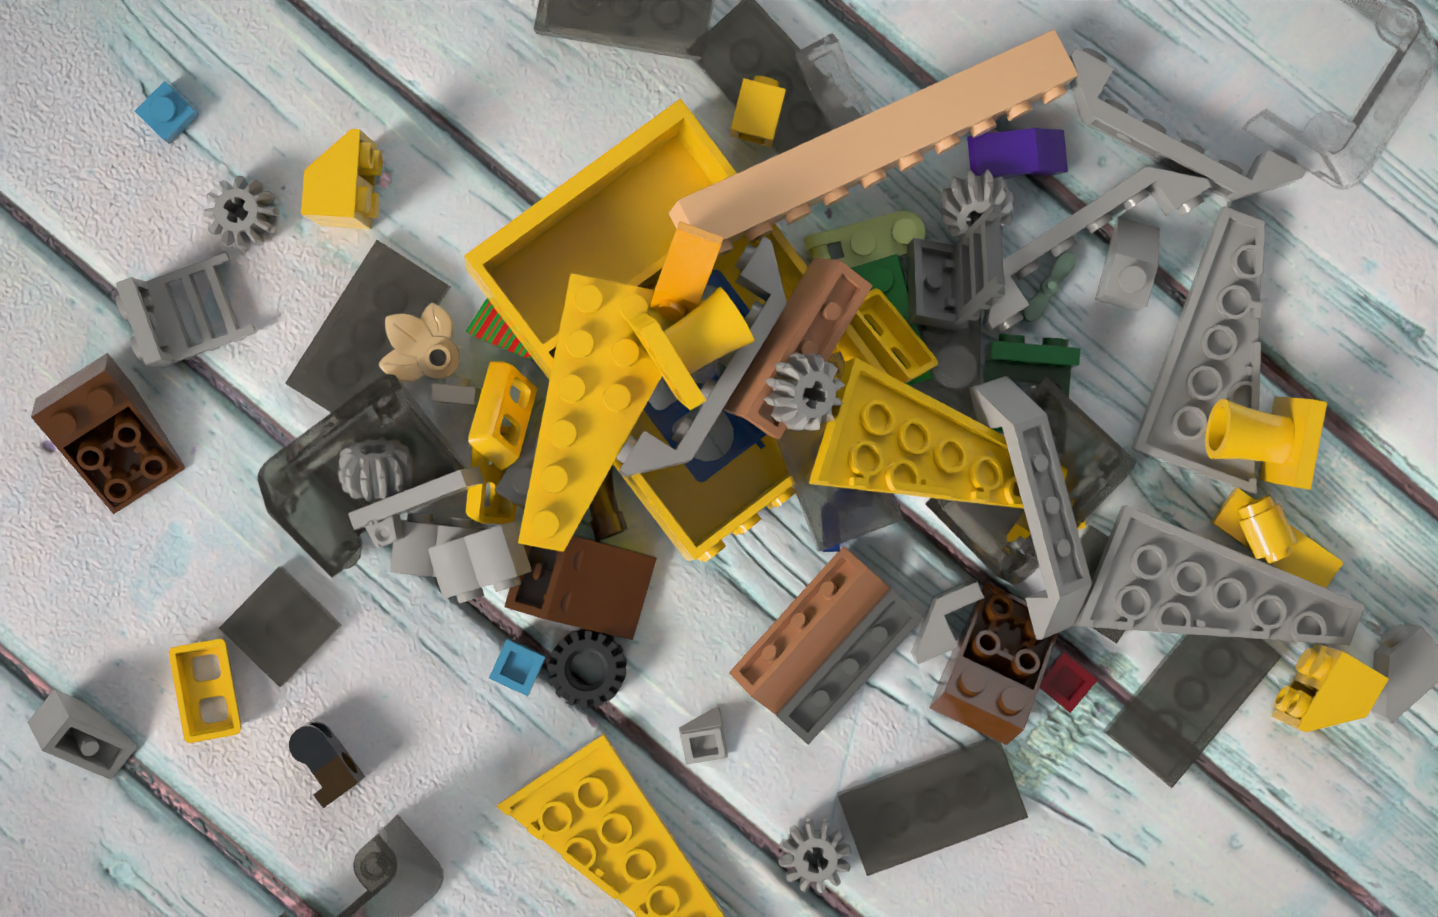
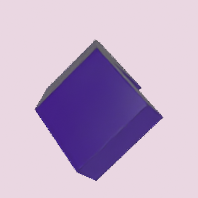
(1019, 153)

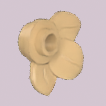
(414, 342)

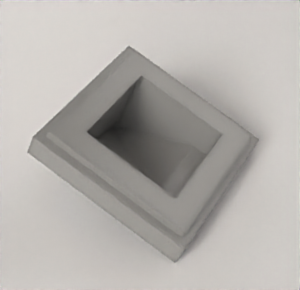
(704, 738)

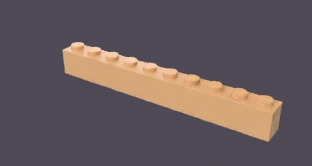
(879, 142)

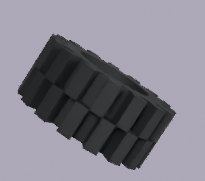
(575, 691)

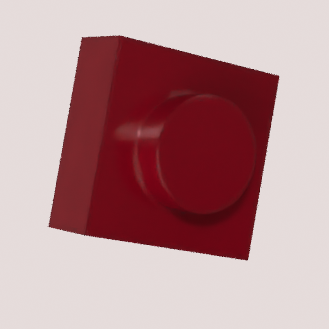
(1066, 681)

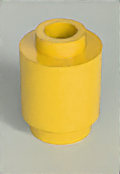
(1267, 529)

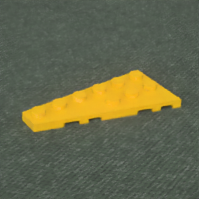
(591, 404)
(911, 445)
(611, 833)

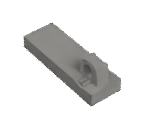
(383, 517)

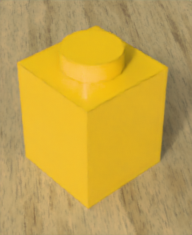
(758, 110)

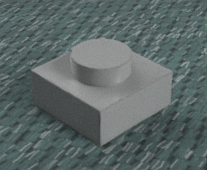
(456, 391)

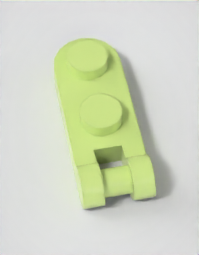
(869, 238)

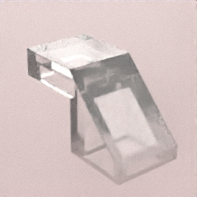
(831, 82)

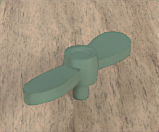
(1049, 286)

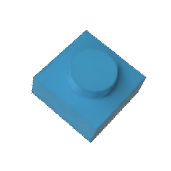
(166, 112)
(517, 666)

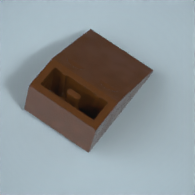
(107, 433)
(585, 586)
(994, 668)

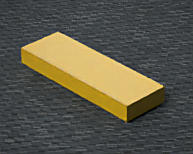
(1308, 558)

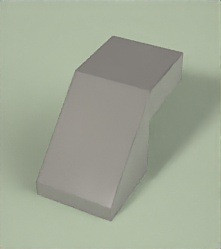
(935, 634)

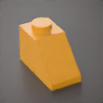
(685, 271)

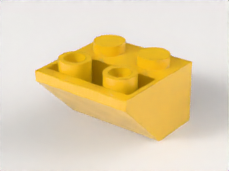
(342, 183)
(1328, 690)

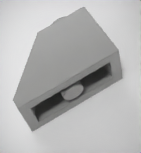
(1130, 265)
(1411, 665)
(80, 735)

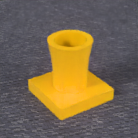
(693, 342)
(1282, 440)

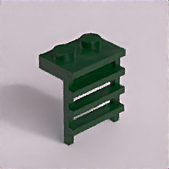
(1030, 361)

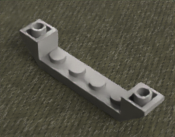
(1148, 137)
(1168, 189)
(762, 278)
(1044, 501)

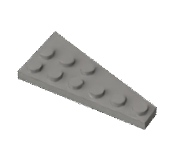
(1211, 354)
(1186, 584)

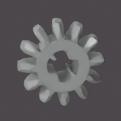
(971, 198)
(231, 225)
(820, 388)
(375, 468)
(822, 870)

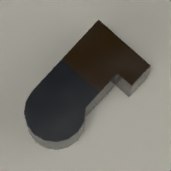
(326, 759)

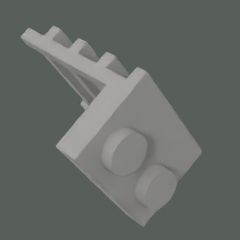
(156, 320)

